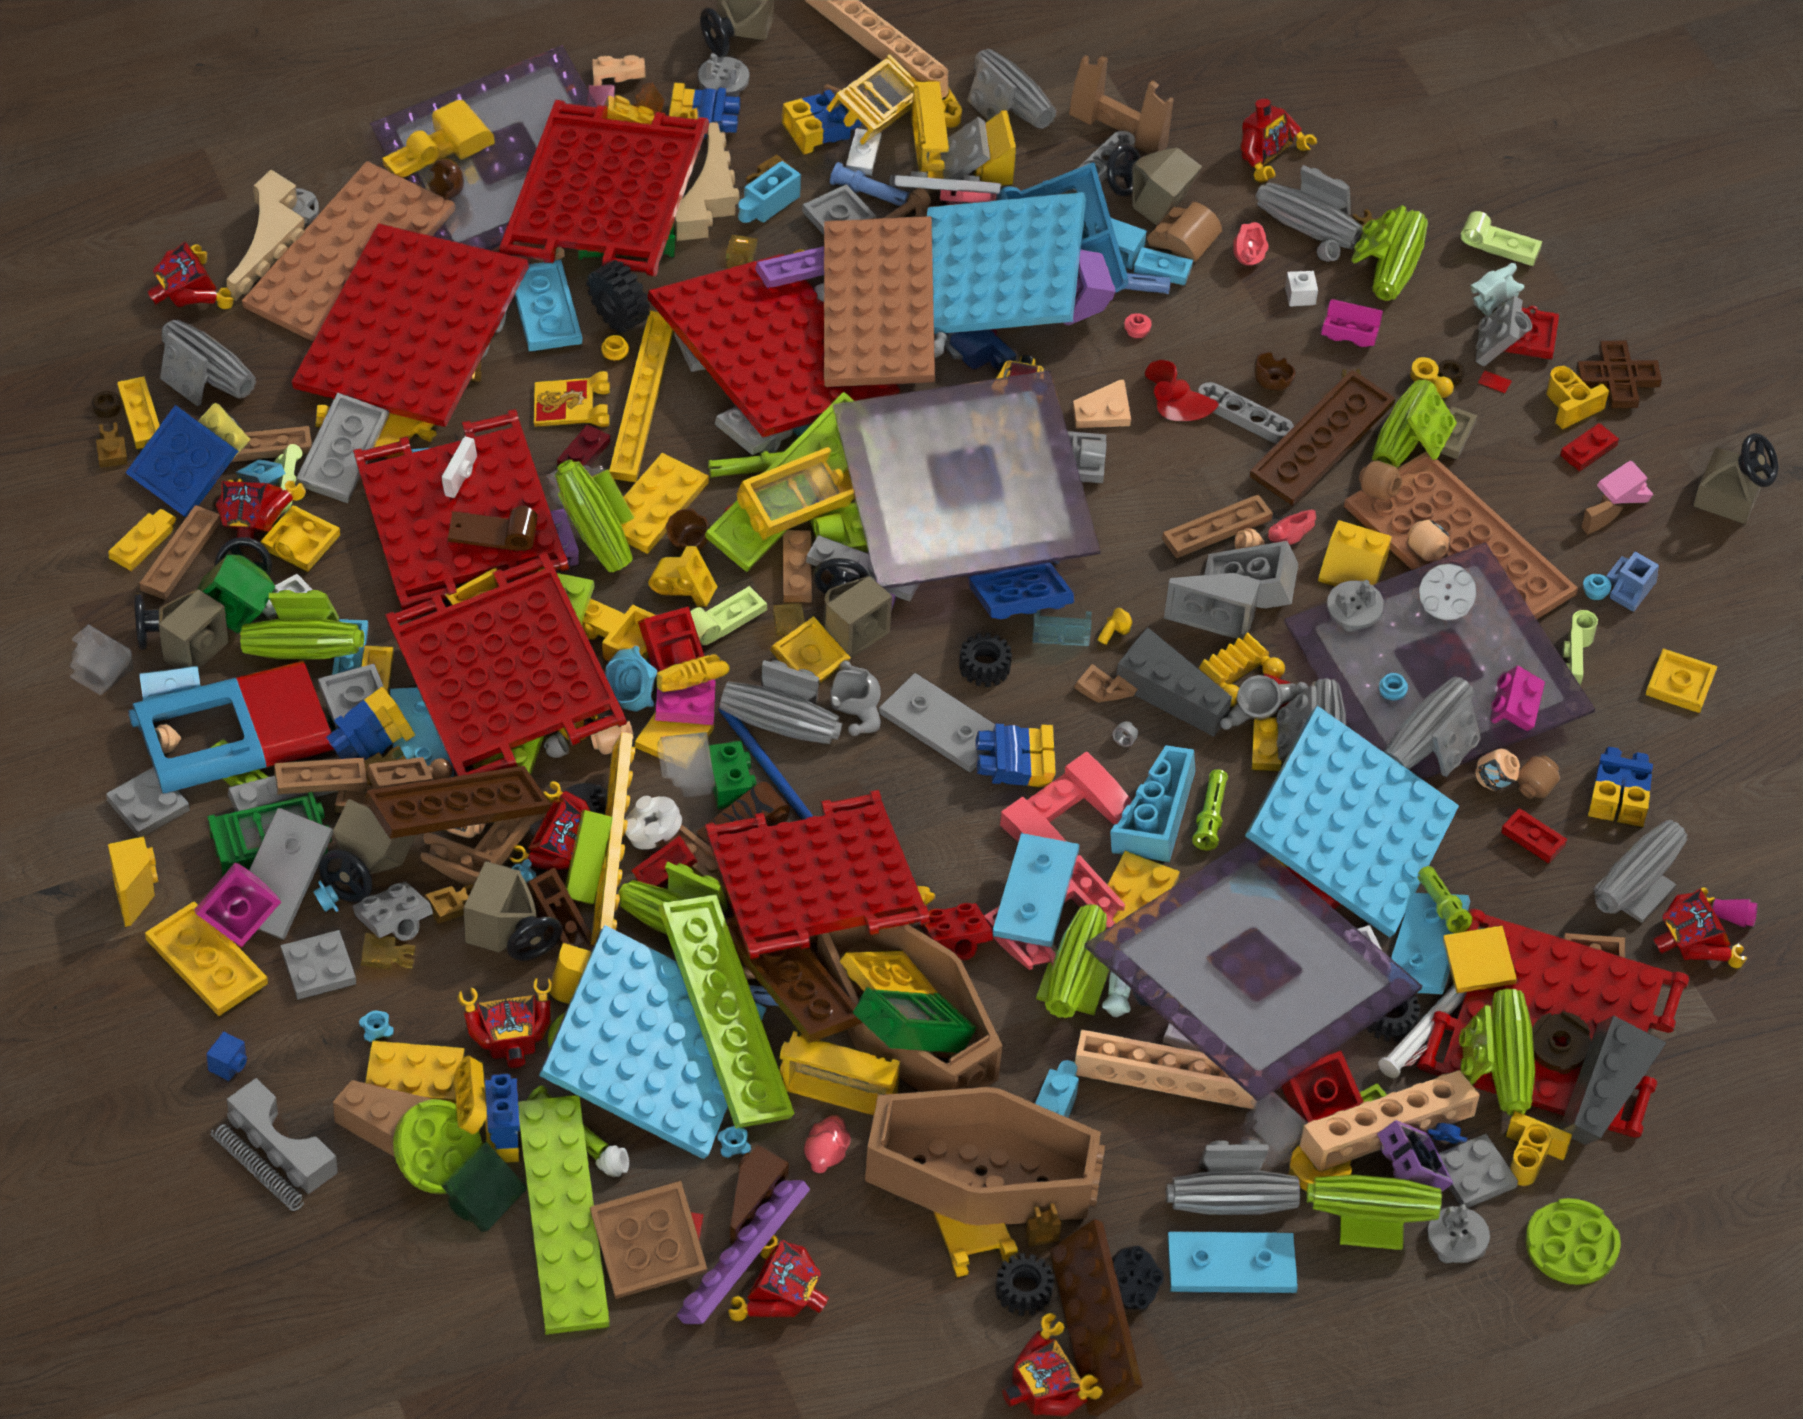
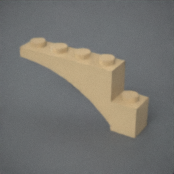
(711, 193)
(275, 232)

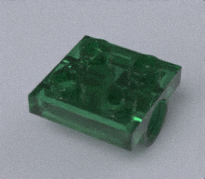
(483, 1188)

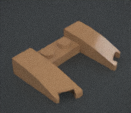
(1089, 103)
(466, 863)

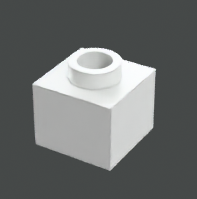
(1301, 288)

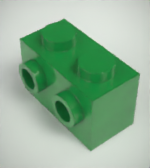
(730, 772)

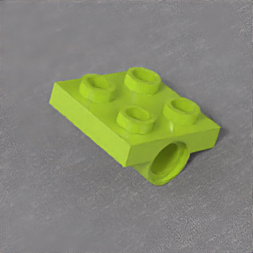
(842, 527)

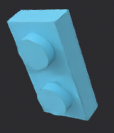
(1163, 265)
(261, 472)
(168, 681)

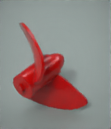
(1174, 396)

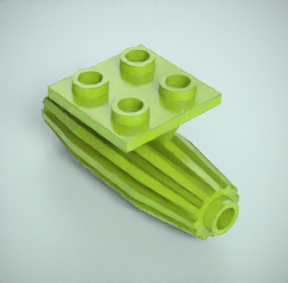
(1398, 243)
(1414, 418)
(596, 512)
(305, 629)
(644, 899)
(1076, 974)
(1502, 1044)
(1374, 1207)

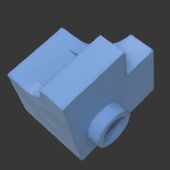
(1632, 580)

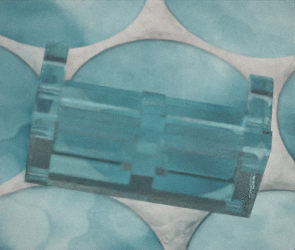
(1062, 630)

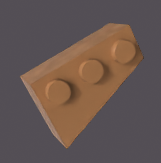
(373, 1112)

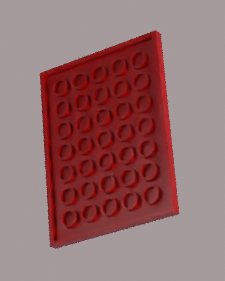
(411, 324)
(758, 344)

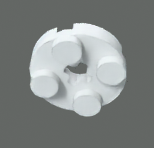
(643, 831)

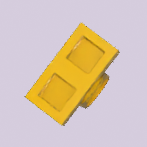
(1574, 397)
(684, 577)
(1526, 1132)

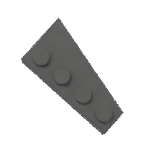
(1173, 683)
(1608, 1076)

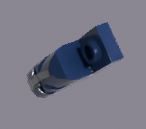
(978, 348)

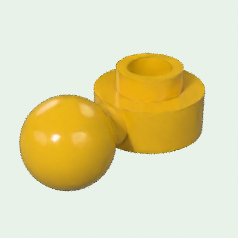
(1427, 369)

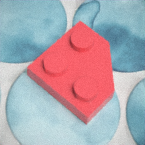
(958, 197)

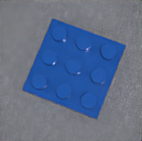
(181, 461)
(1021, 590)

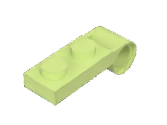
(1480, 234)
(727, 615)
(1580, 635)

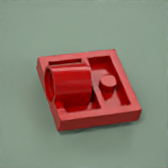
(670, 638)
(956, 924)

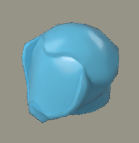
(631, 679)

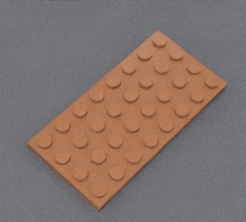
(315, 267)
(878, 302)
(1438, 495)

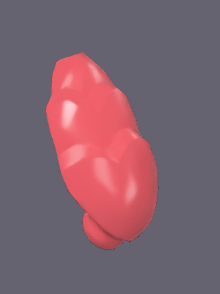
(1250, 244)
(1292, 527)
(827, 1143)

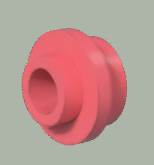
(1137, 325)

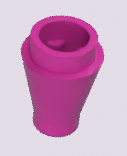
(1737, 911)

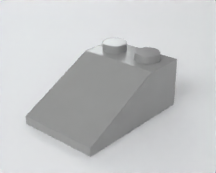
(1270, 563)
(1214, 602)

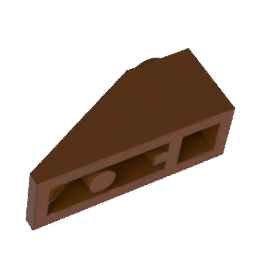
(554, 901)
(756, 1182)

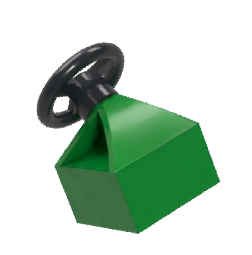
(239, 582)

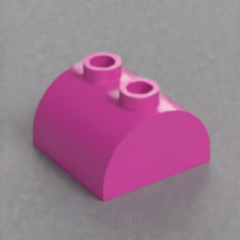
(238, 904)

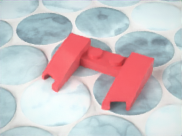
(1081, 780)
(1084, 889)

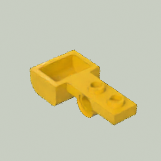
(456, 132)
(618, 629)
(568, 972)

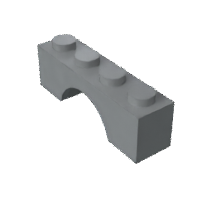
(304, 1160)

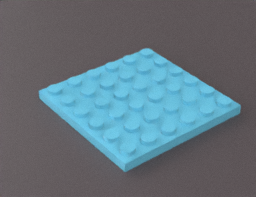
(1006, 262)
(1352, 821)
(638, 1045)

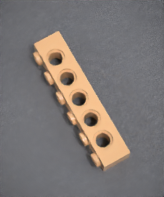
(1156, 1068)
(1355, 1130)

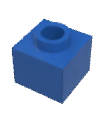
(226, 1056)

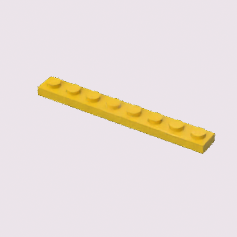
(641, 399)
(616, 805)

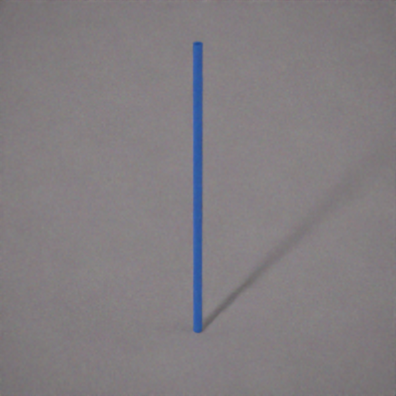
(767, 765)

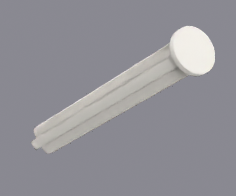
(1419, 1034)

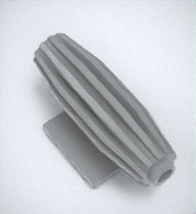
(1004, 86)
(1316, 210)
(195, 357)
(782, 704)
(1294, 715)
(1441, 725)
(1637, 877)
(1234, 1183)

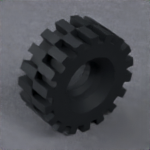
(618, 296)

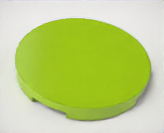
(431, 1144)
(1572, 1241)

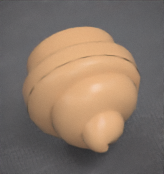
(1247, 538)
(167, 738)

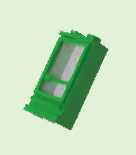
(241, 833)
(914, 1020)

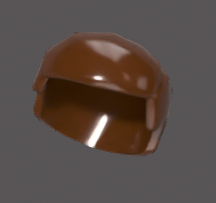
(447, 179)
(1273, 373)
(687, 529)

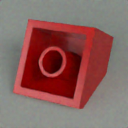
(1323, 1089)

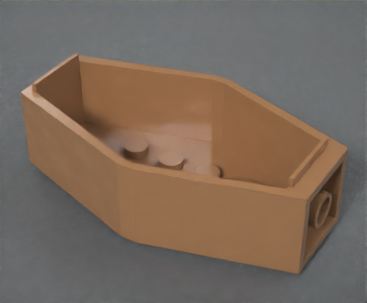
(972, 1067)
(989, 1132)

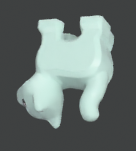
(1496, 288)
(1117, 1002)

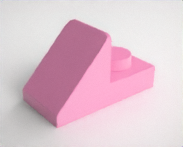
(1626, 485)

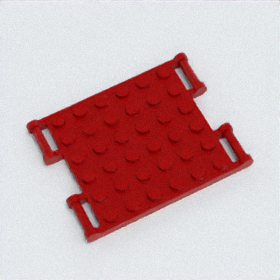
(604, 186)
(416, 515)
(505, 667)
(815, 875)
(1571, 979)

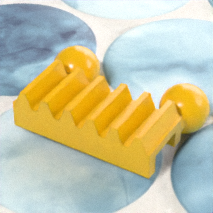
(1237, 662)

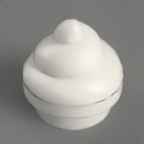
(613, 1161)

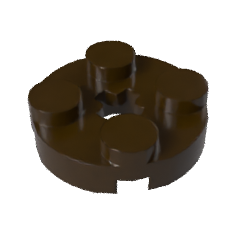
(1558, 1025)

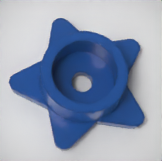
(1447, 1133)

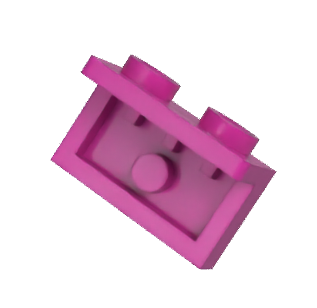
(1352, 323)
(1517, 698)

